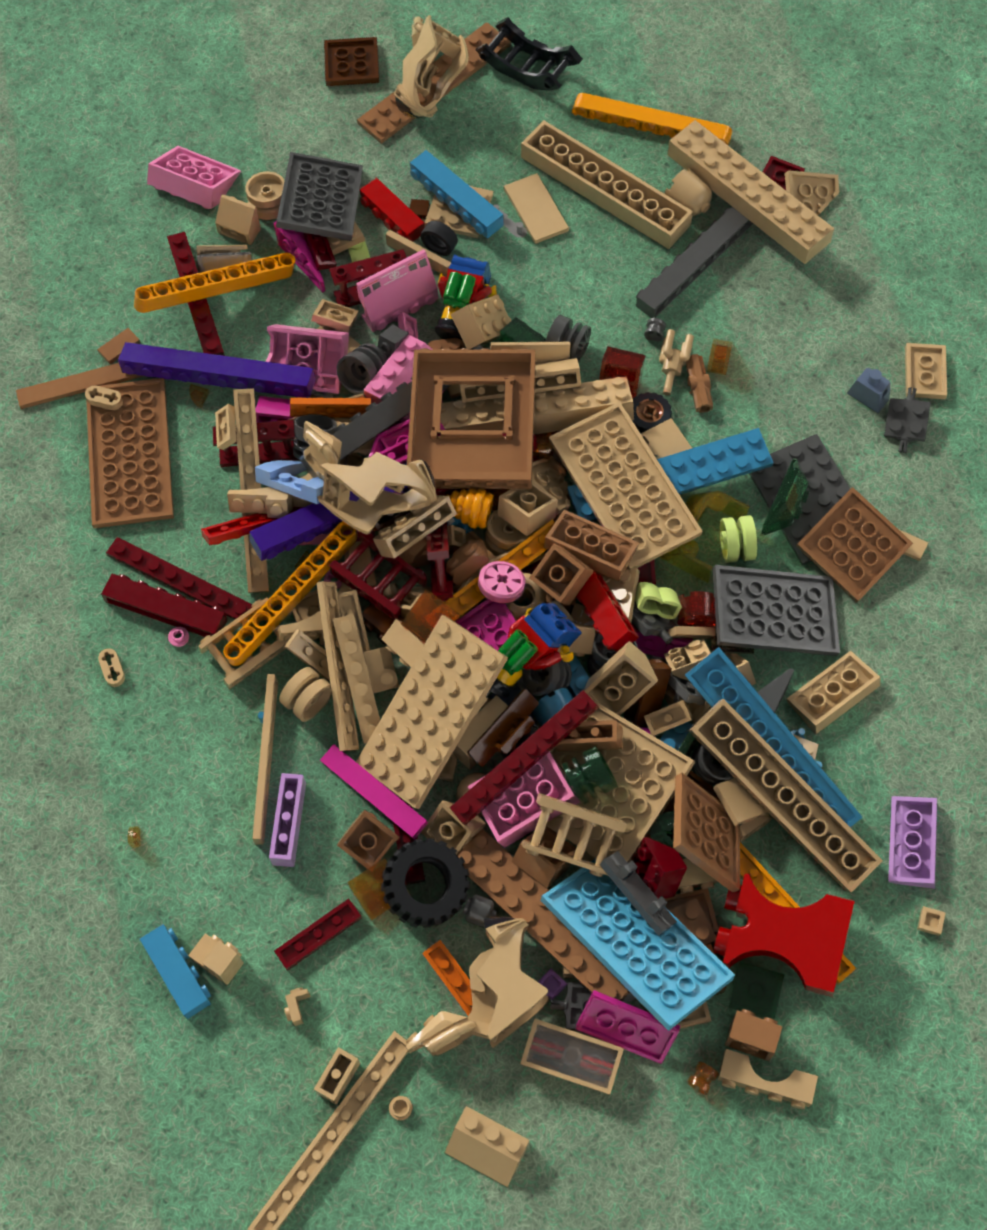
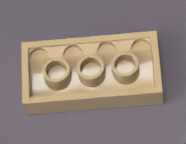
(544, 351)
(834, 691)

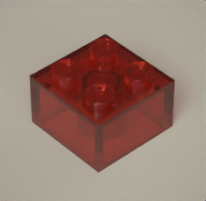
(623, 364)

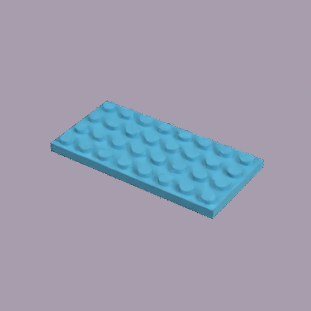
(664, 972)

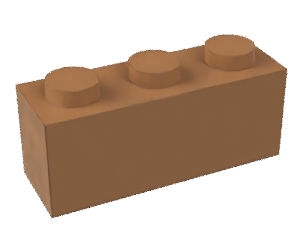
(603, 734)

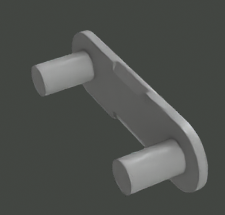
(515, 228)

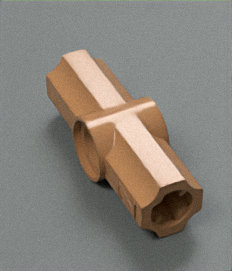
(699, 383)

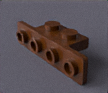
(506, 729)

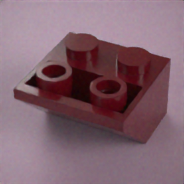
(659, 867)

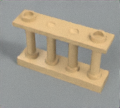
(267, 651)
(569, 812)

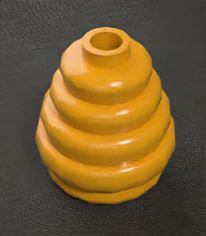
(472, 506)

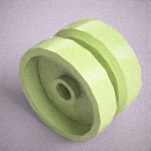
(738, 539)

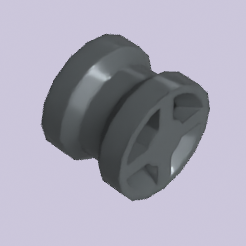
(655, 329)

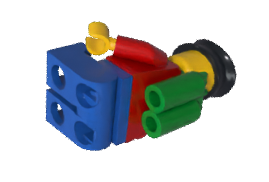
(465, 284)
(534, 645)

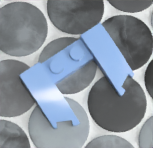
(281, 474)

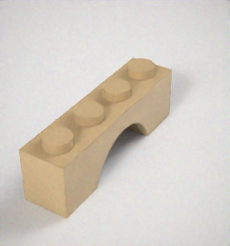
(737, 1071)

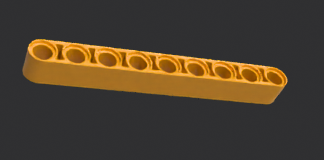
(641, 117)
(213, 282)
(288, 602)

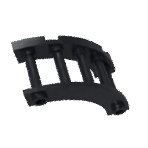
(544, 79)

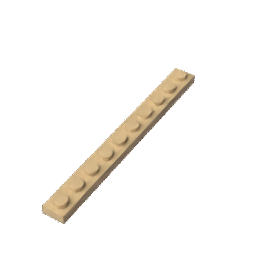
(248, 459)
(331, 1135)

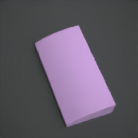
(913, 841)

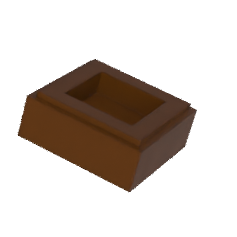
(420, 207)

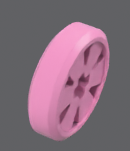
(501, 592)

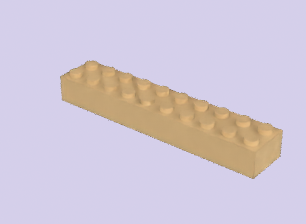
(606, 184)
(751, 192)
(552, 410)
(785, 796)

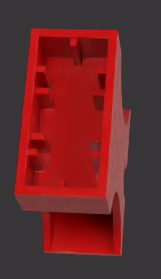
(803, 937)

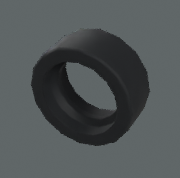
(439, 238)

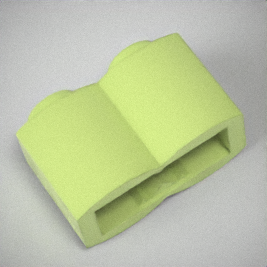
(657, 600)

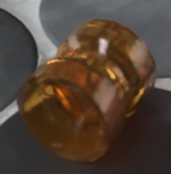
(703, 1077)

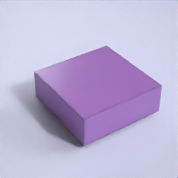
(553, 983)

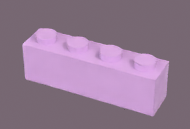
(287, 820)

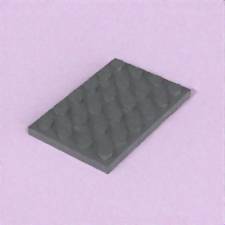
(320, 196)
(824, 480)
(775, 610)

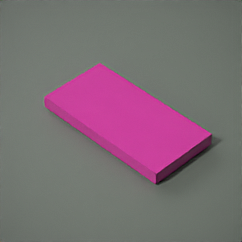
(626, 1027)

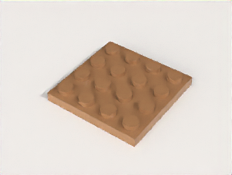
(854, 544)
(706, 833)

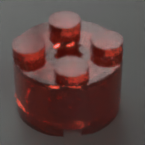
(697, 610)

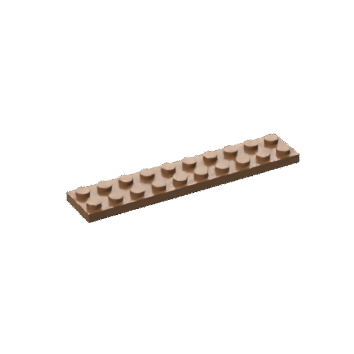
(387, 119)
(520, 897)

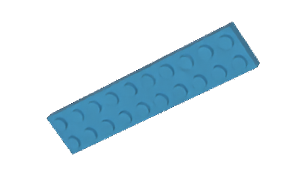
(702, 466)
(720, 679)

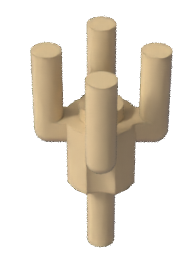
(674, 359)

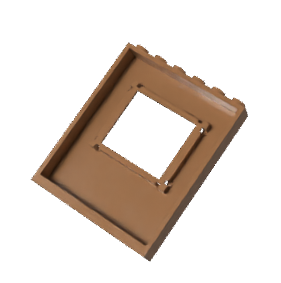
(474, 456)

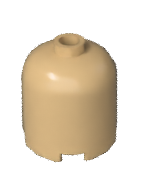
(690, 192)

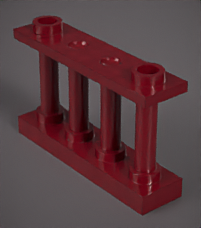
(359, 271)
(268, 450)
(439, 551)
(375, 595)

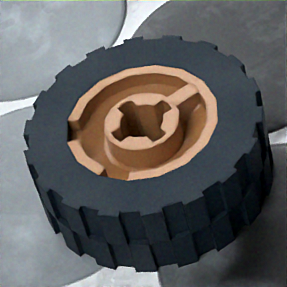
(652, 404)

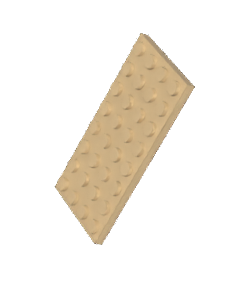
(625, 483)
(431, 711)

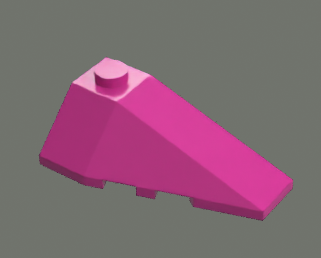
(296, 244)

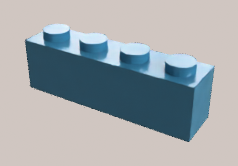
(175, 970)

